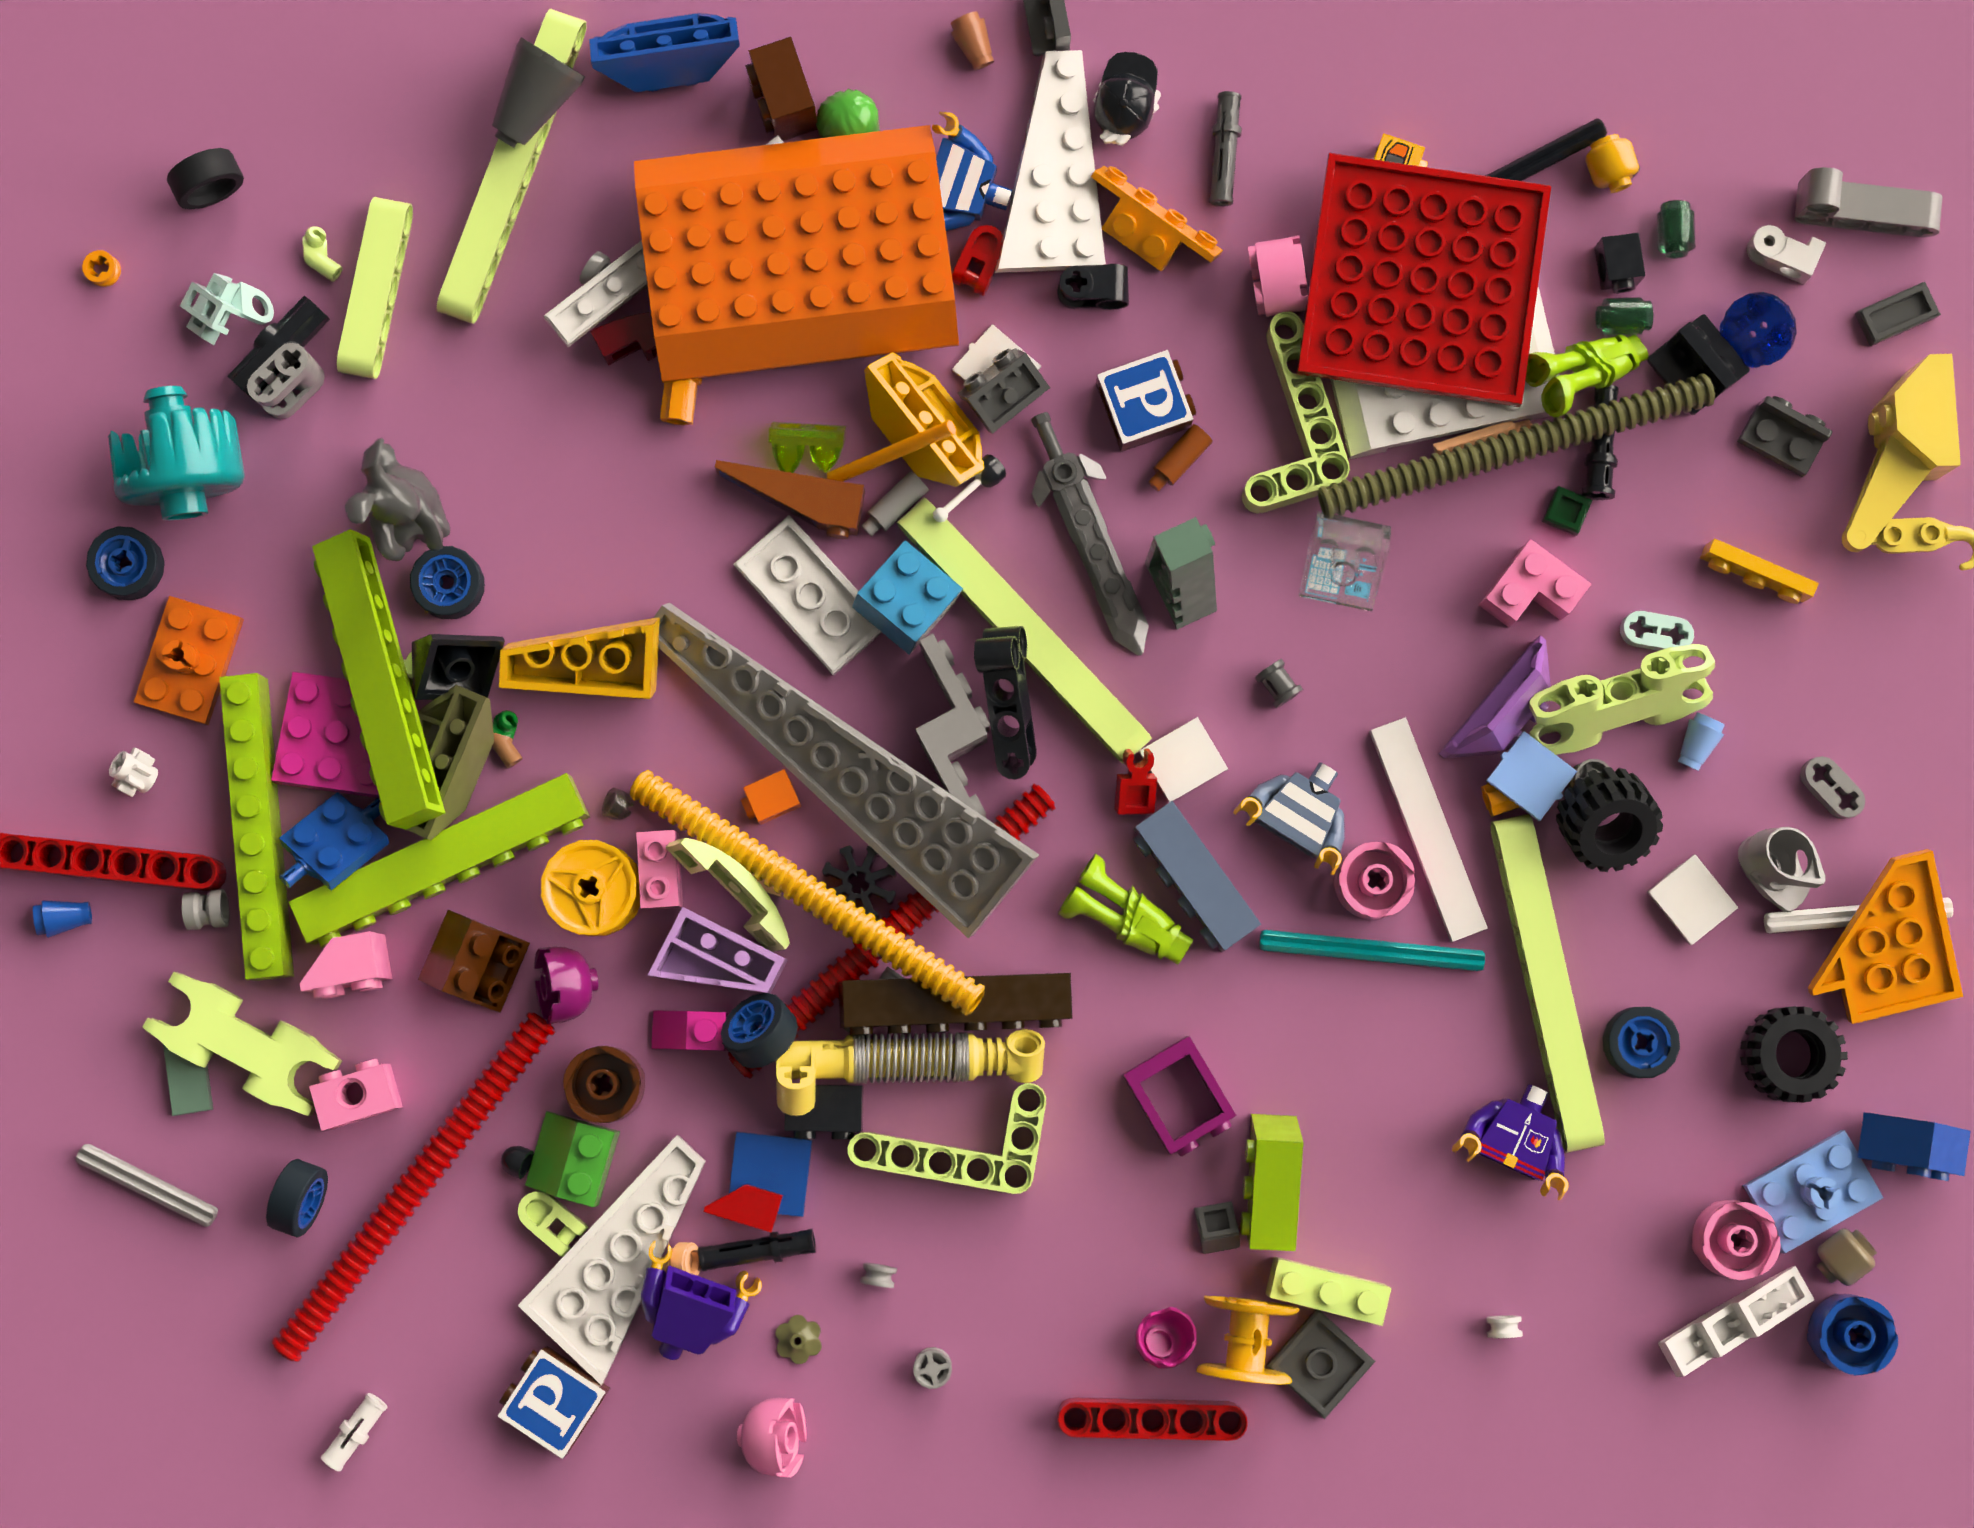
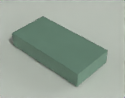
(187, 1085)

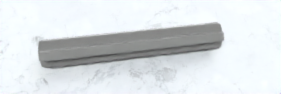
(146, 1185)

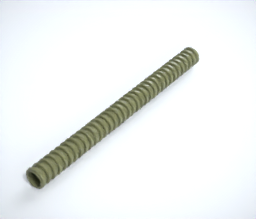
(1517, 445)

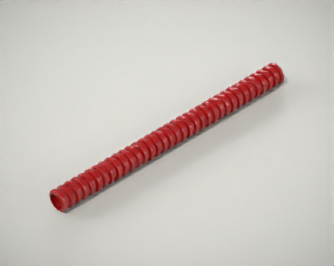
(904, 920)
(412, 1188)

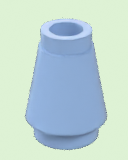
(1700, 740)

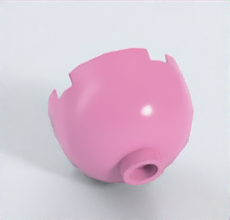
(772, 1435)

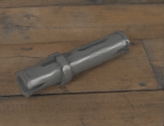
(1226, 134)

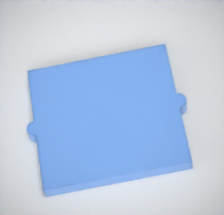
(1531, 776)

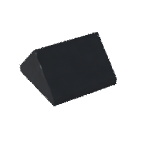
(454, 660)

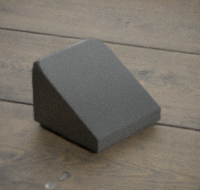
(1217, 1227)

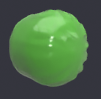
(847, 114)

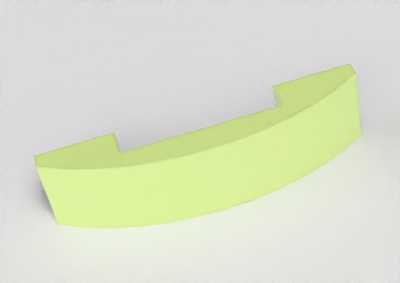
(765, 921)

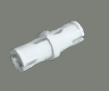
(338, 1452)

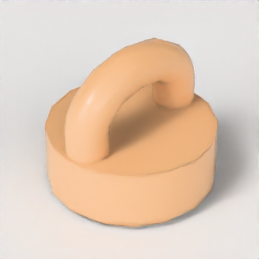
(684, 1257)

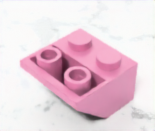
(347, 962)

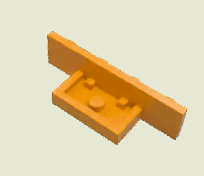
(1147, 226)

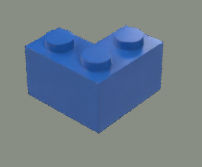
(1922, 1146)

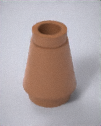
(973, 39)

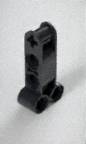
(1002, 656)

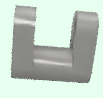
(296, 371)

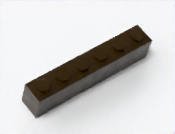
(905, 1003)

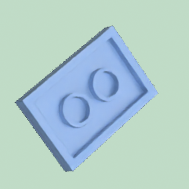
(1814, 1190)

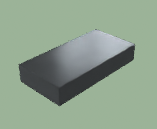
(1897, 314)

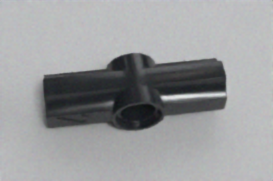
(295, 327)

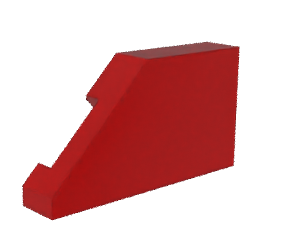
(748, 1206)

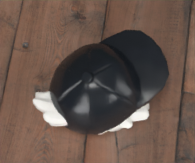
(1126, 97)

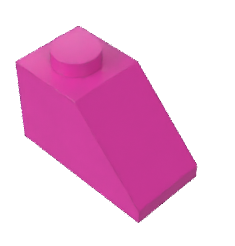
(688, 1030)

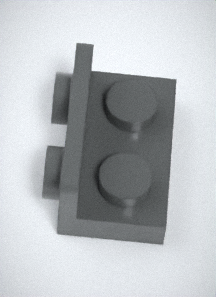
(1047, 25)
(1003, 388)
(1784, 434)

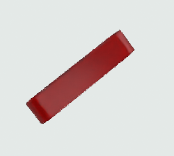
(1169, 1427)

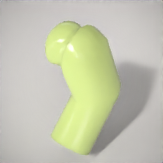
(316, 254)

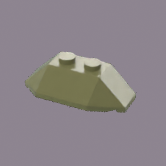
(458, 742)

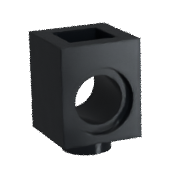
(1620, 262)

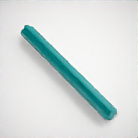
(1372, 950)

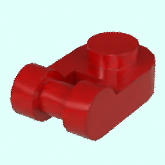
(984, 248)

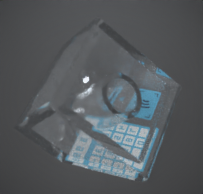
(1345, 561)

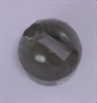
(616, 804)

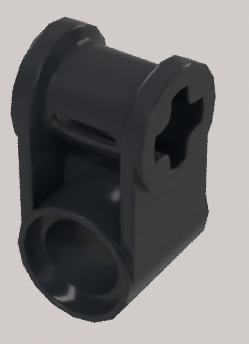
(1099, 287)

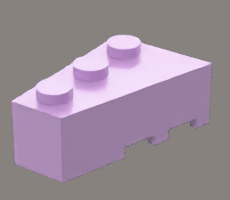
(715, 956)

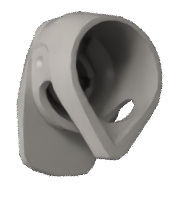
(1774, 866)

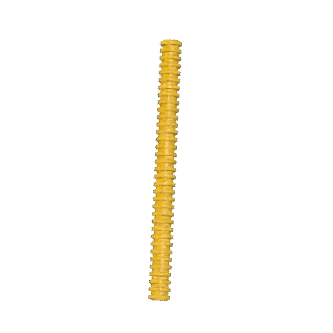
(807, 892)

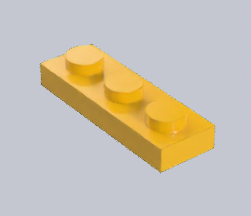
(1758, 572)

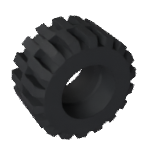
(1621, 839)
(1824, 1050)

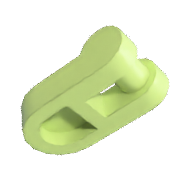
(540, 1210)

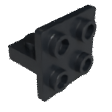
(1699, 350)

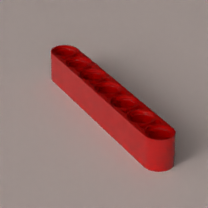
(110, 862)

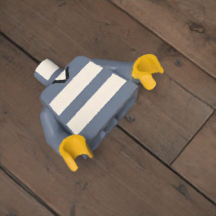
(1301, 813)

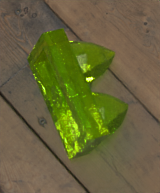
(790, 440)

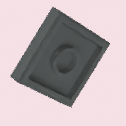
(1321, 1363)

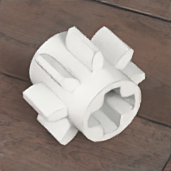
(133, 772)

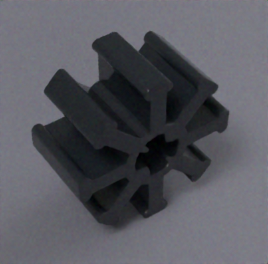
(870, 878)

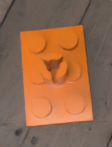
(188, 659)

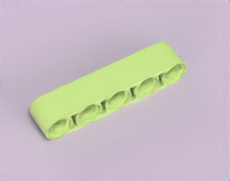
(374, 288)

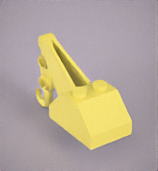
(1915, 443)

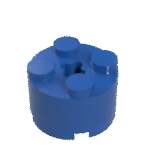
(1871, 1323)

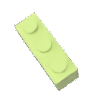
(1328, 1291)

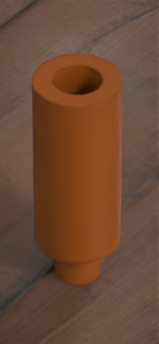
(1180, 457)

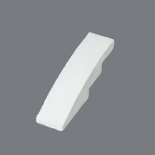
(1736, 1321)

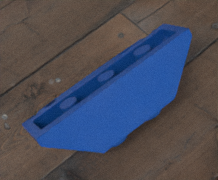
(665, 51)

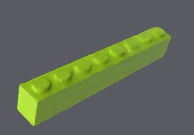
(377, 680)
(256, 827)
(449, 856)

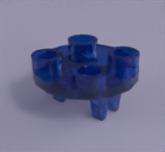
(1771, 341)

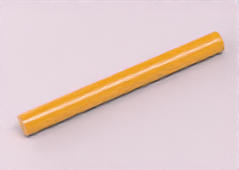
(893, 452)

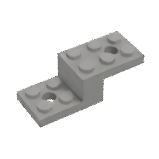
(955, 730)

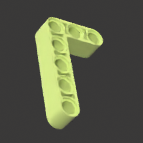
(1305, 421)
(961, 1157)

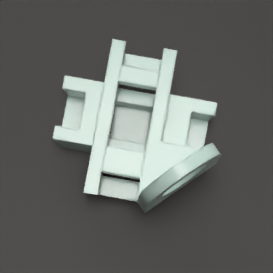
(218, 302)

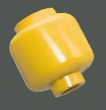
(1612, 163)

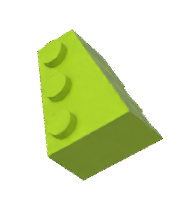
(1272, 1182)

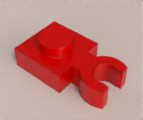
(1138, 788)

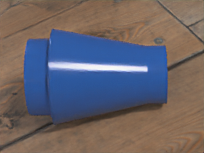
(60, 916)

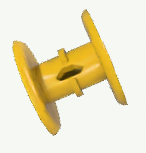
(569, 899)
(1247, 1340)

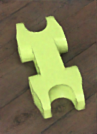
(1644, 694)
(216, 1030)

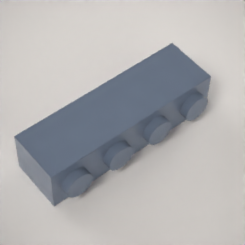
(1196, 876)

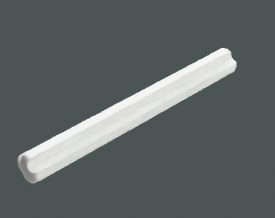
(1819, 918)

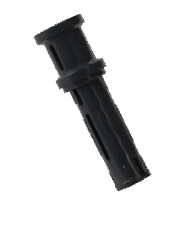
(1601, 459)

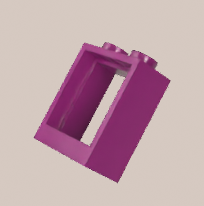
(1188, 1141)

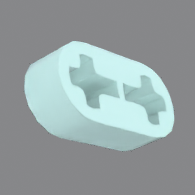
(1658, 623)

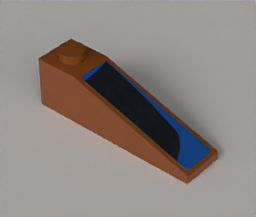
(816, 500)

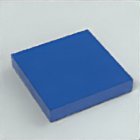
(773, 1165)

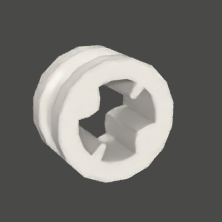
(1504, 1326)

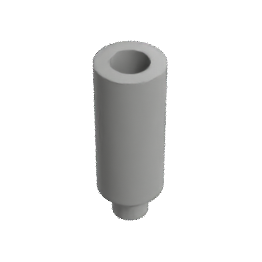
(895, 503)

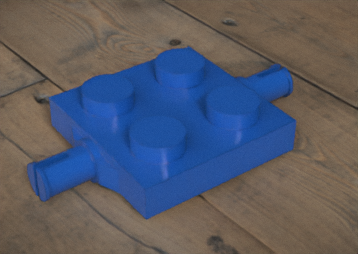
(333, 841)

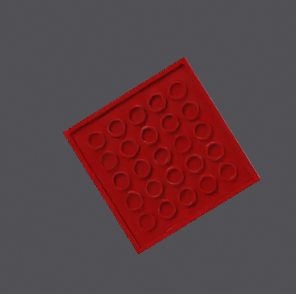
(1424, 280)

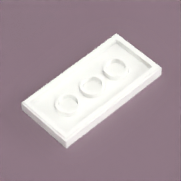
(808, 594)

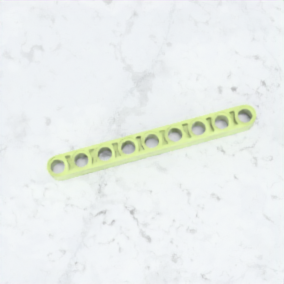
(503, 191)
(1045, 650)
(1547, 983)

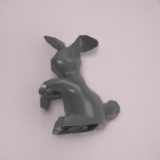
(398, 503)

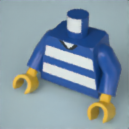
(966, 176)

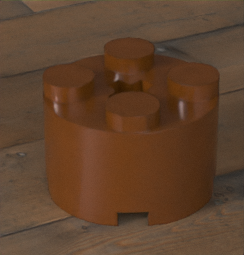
(583, 1091)

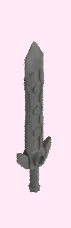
(1089, 533)

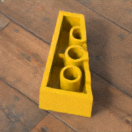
(594, 661)

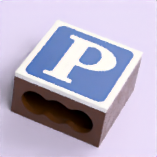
(1145, 400)
(552, 1401)

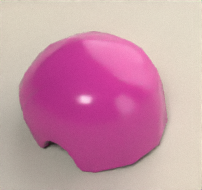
(1166, 1338)

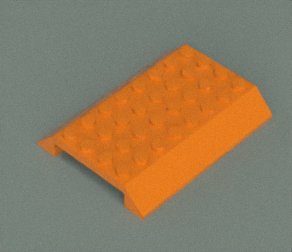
(796, 253)

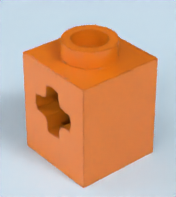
(770, 797)

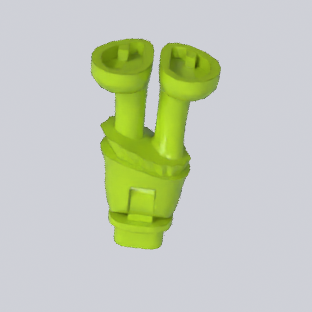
(1594, 364)
(1142, 922)

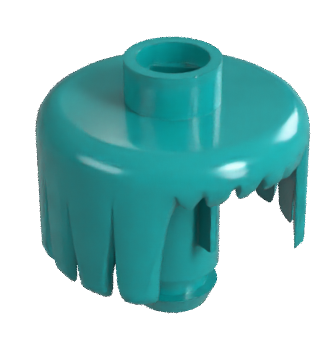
(177, 460)

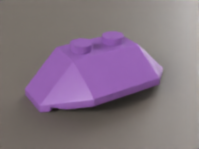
(1505, 709)

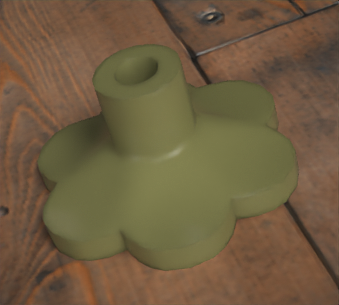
(806, 1331)

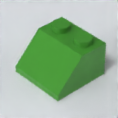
(572, 1159)

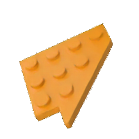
(1895, 946)

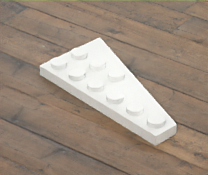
(1054, 198)
(599, 1282)

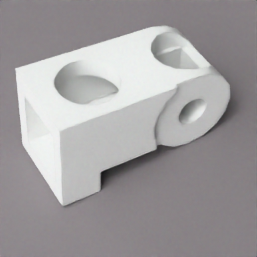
(1783, 254)

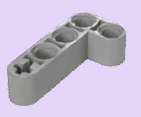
(1866, 207)

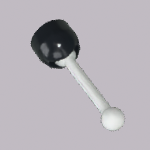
(991, 475)

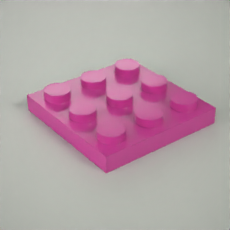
(322, 739)

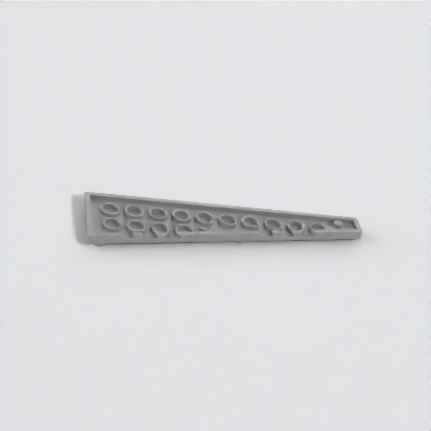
(912, 823)

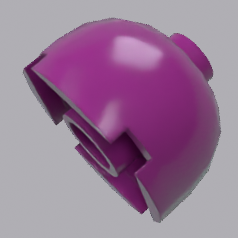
(563, 984)

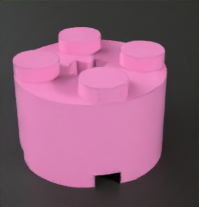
(1281, 276)
(1396, 880)
(1754, 1227)

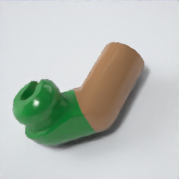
(504, 730)

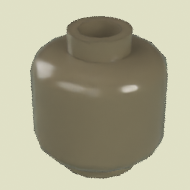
(1846, 1257)

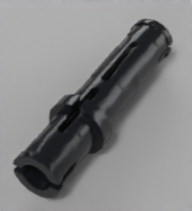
(761, 1249)

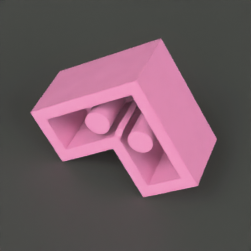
(1536, 577)

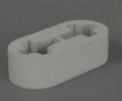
(1839, 780)

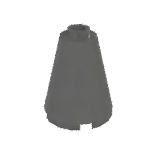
(532, 93)

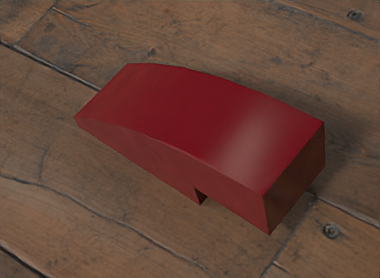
(625, 337)

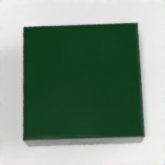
(1567, 510)

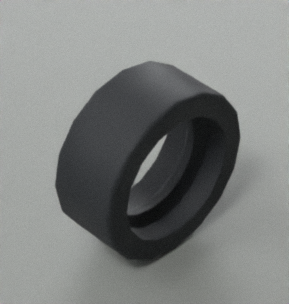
(205, 178)

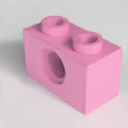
(658, 871)
(331, 1098)

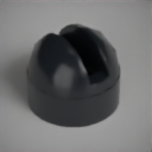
(517, 1161)

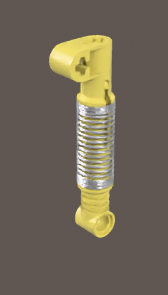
(861, 1059)

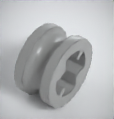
(878, 1275)

